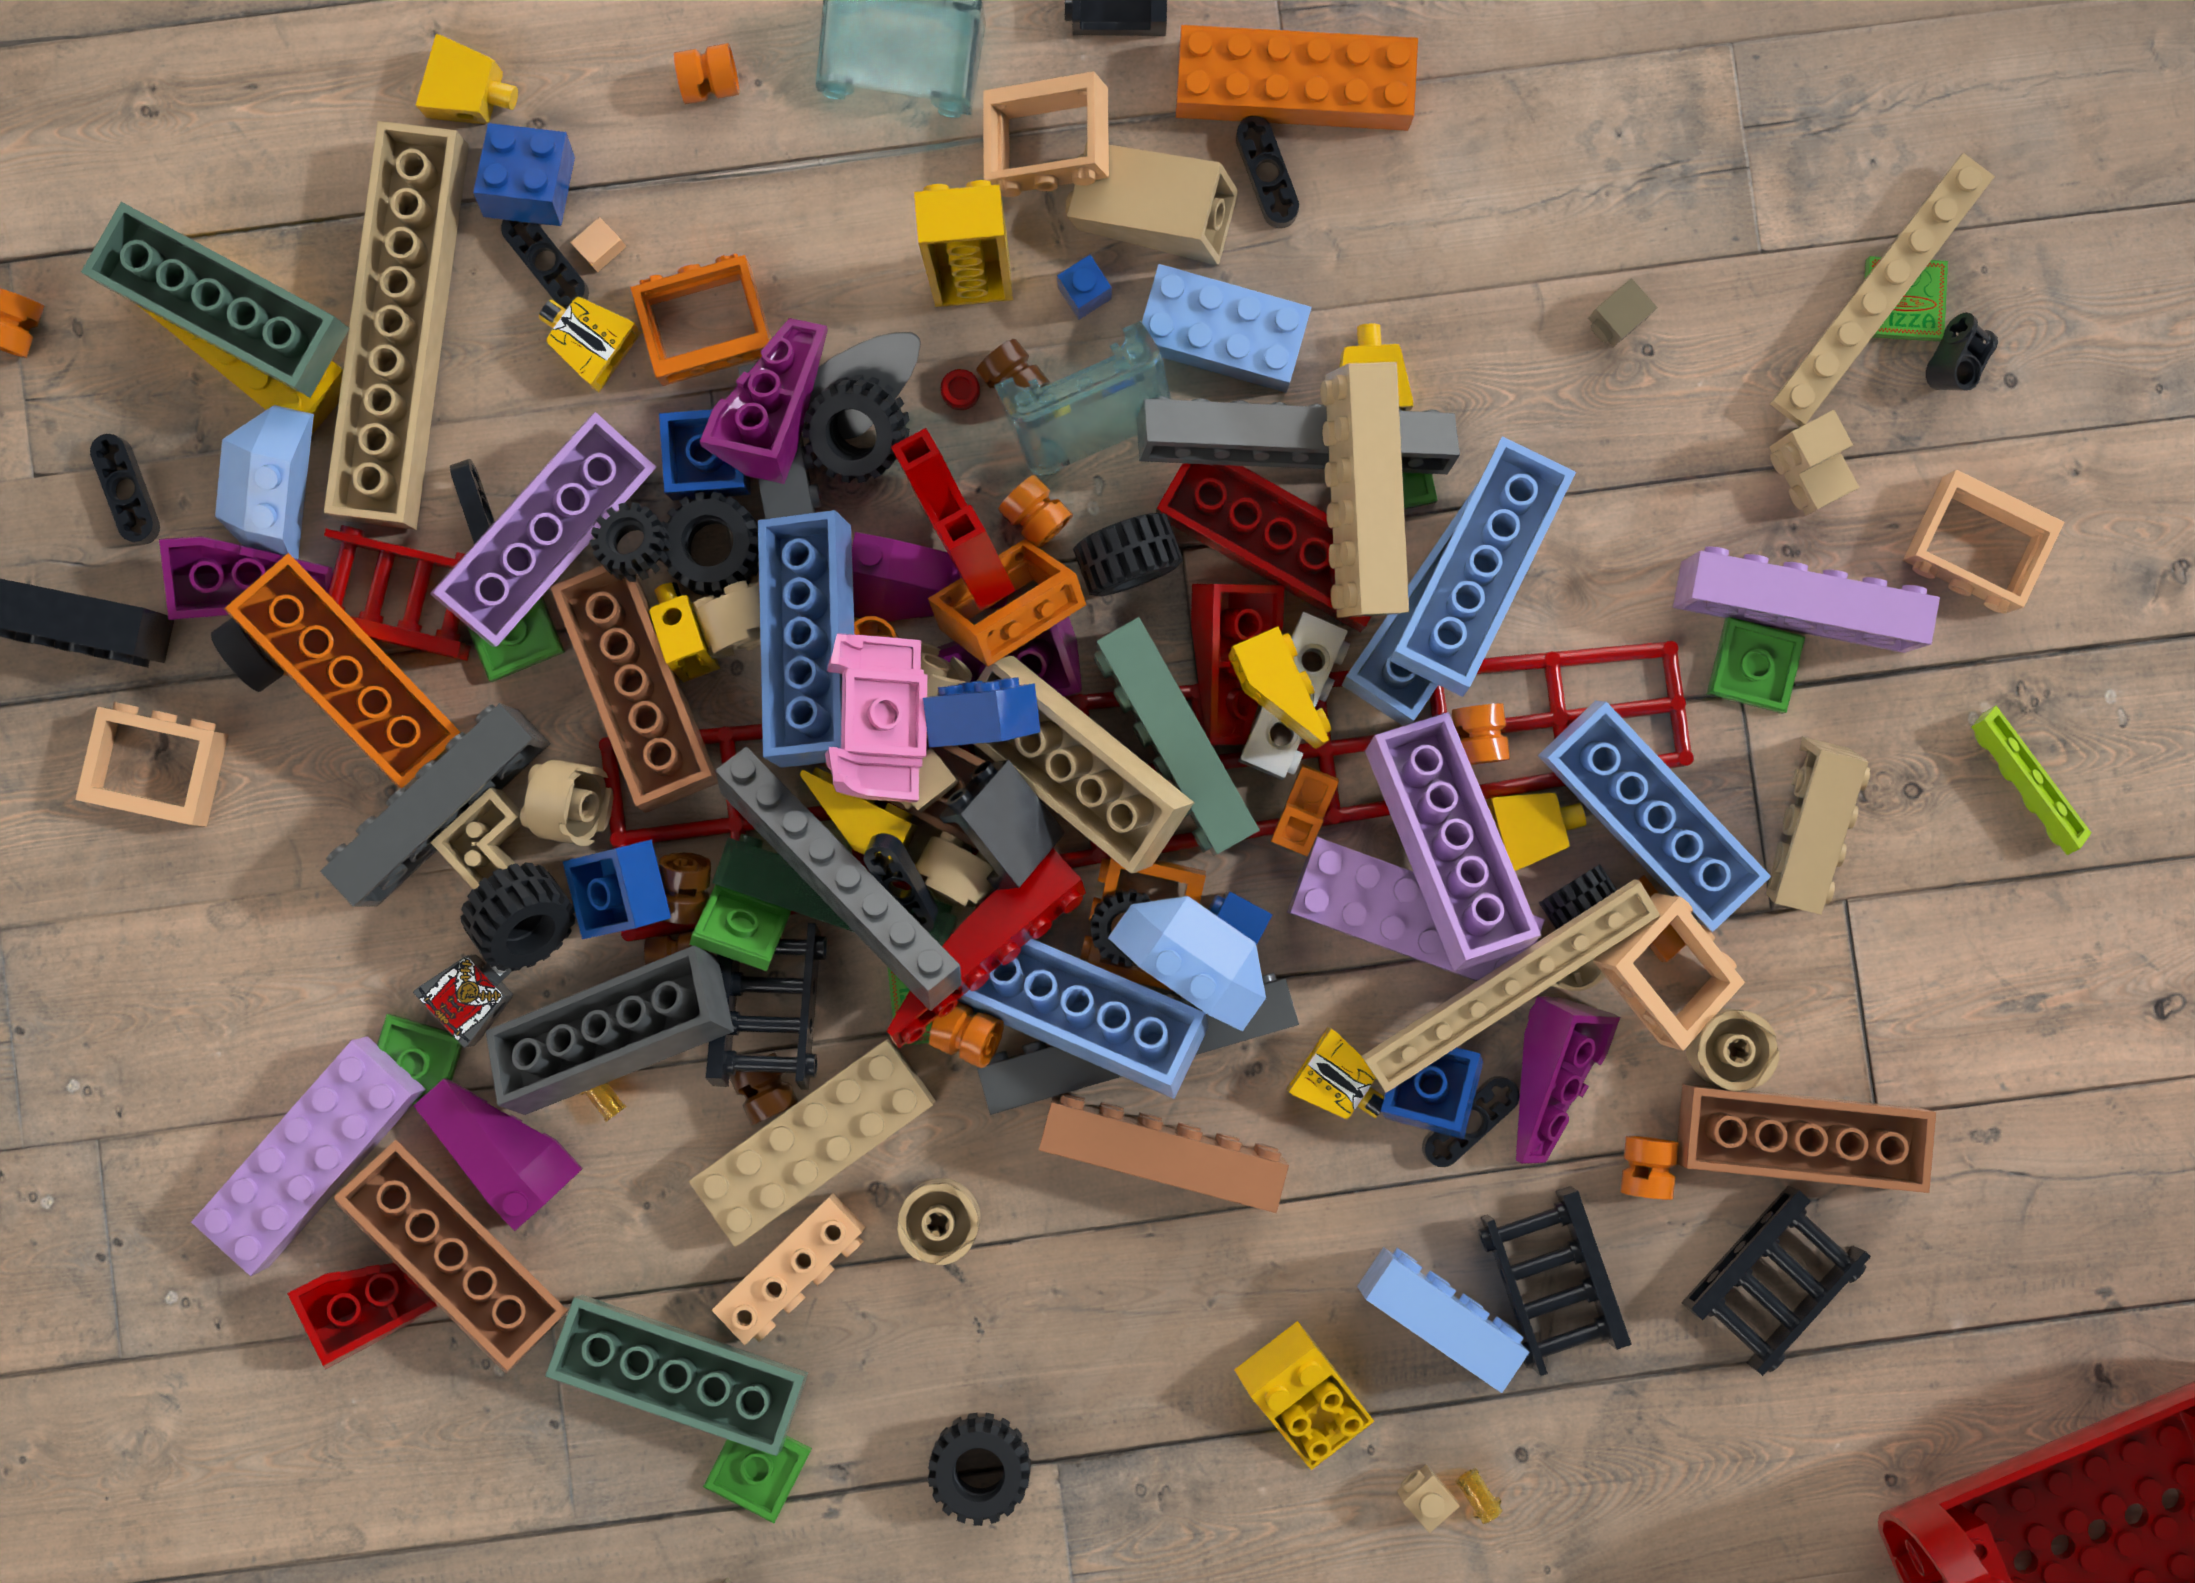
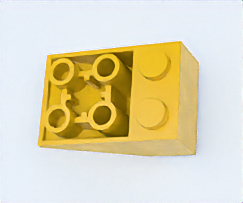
(1272, 679)
(858, 817)
(1303, 1395)

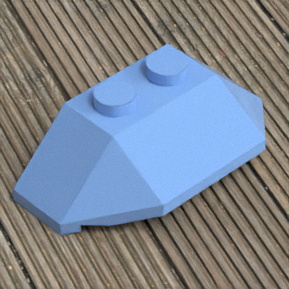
(266, 480)
(1194, 956)

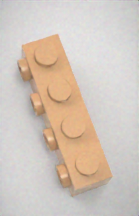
(788, 1269)

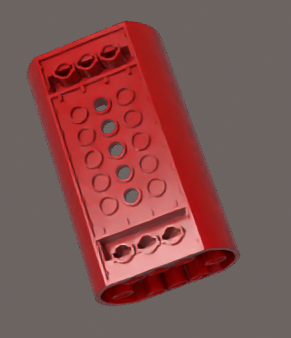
(2059, 1488)

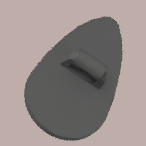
(884, 357)

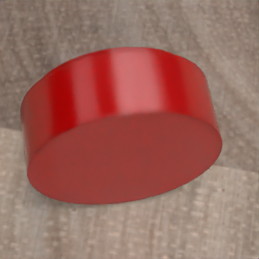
(960, 389)

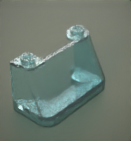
(903, 49)
(1086, 408)

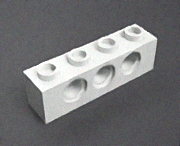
(1309, 635)

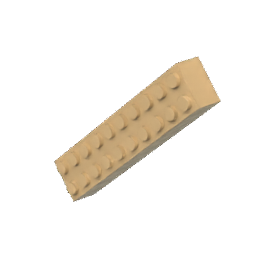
(396, 325)

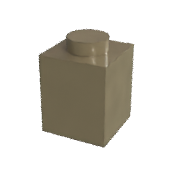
(1621, 313)

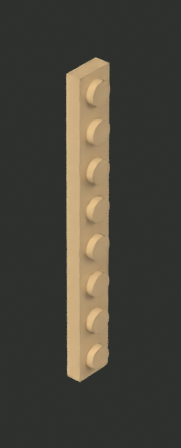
(1882, 290)
(1511, 985)

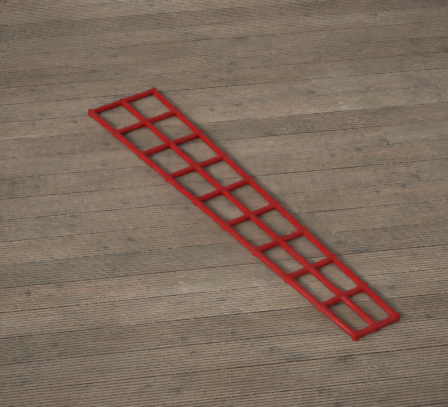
(1557, 718)

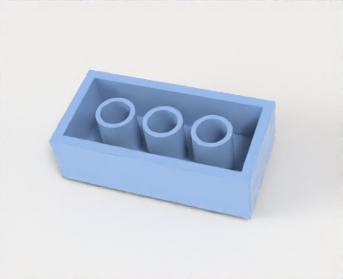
(1225, 327)
(1446, 1322)

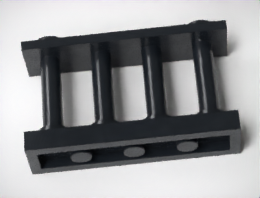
(725, 1062)
(1763, 1241)
(1594, 1288)

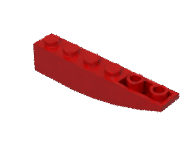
(995, 937)

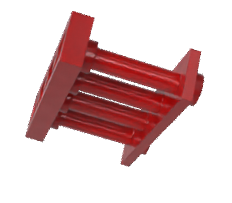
(408, 630)

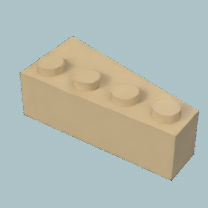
(1817, 825)

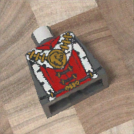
(466, 998)

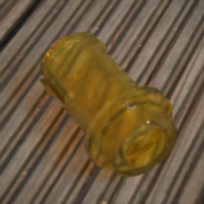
(605, 1101)
(1481, 1499)

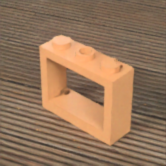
(1041, 98)
(1997, 505)
(204, 773)
(1619, 969)

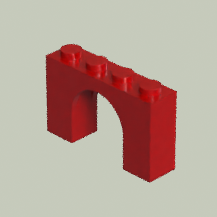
(953, 519)

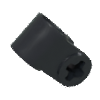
(1961, 358)

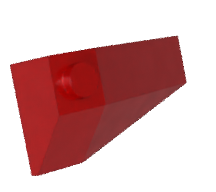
(1219, 620)
(357, 1308)

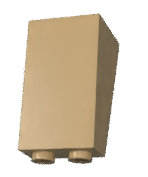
(1158, 203)

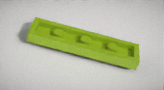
(2032, 781)

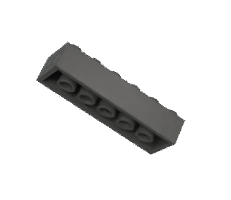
(400, 837)
(609, 1031)

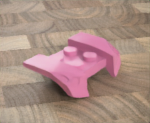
(879, 717)

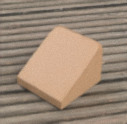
(598, 244)

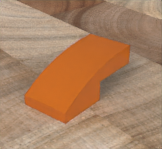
(1304, 810)

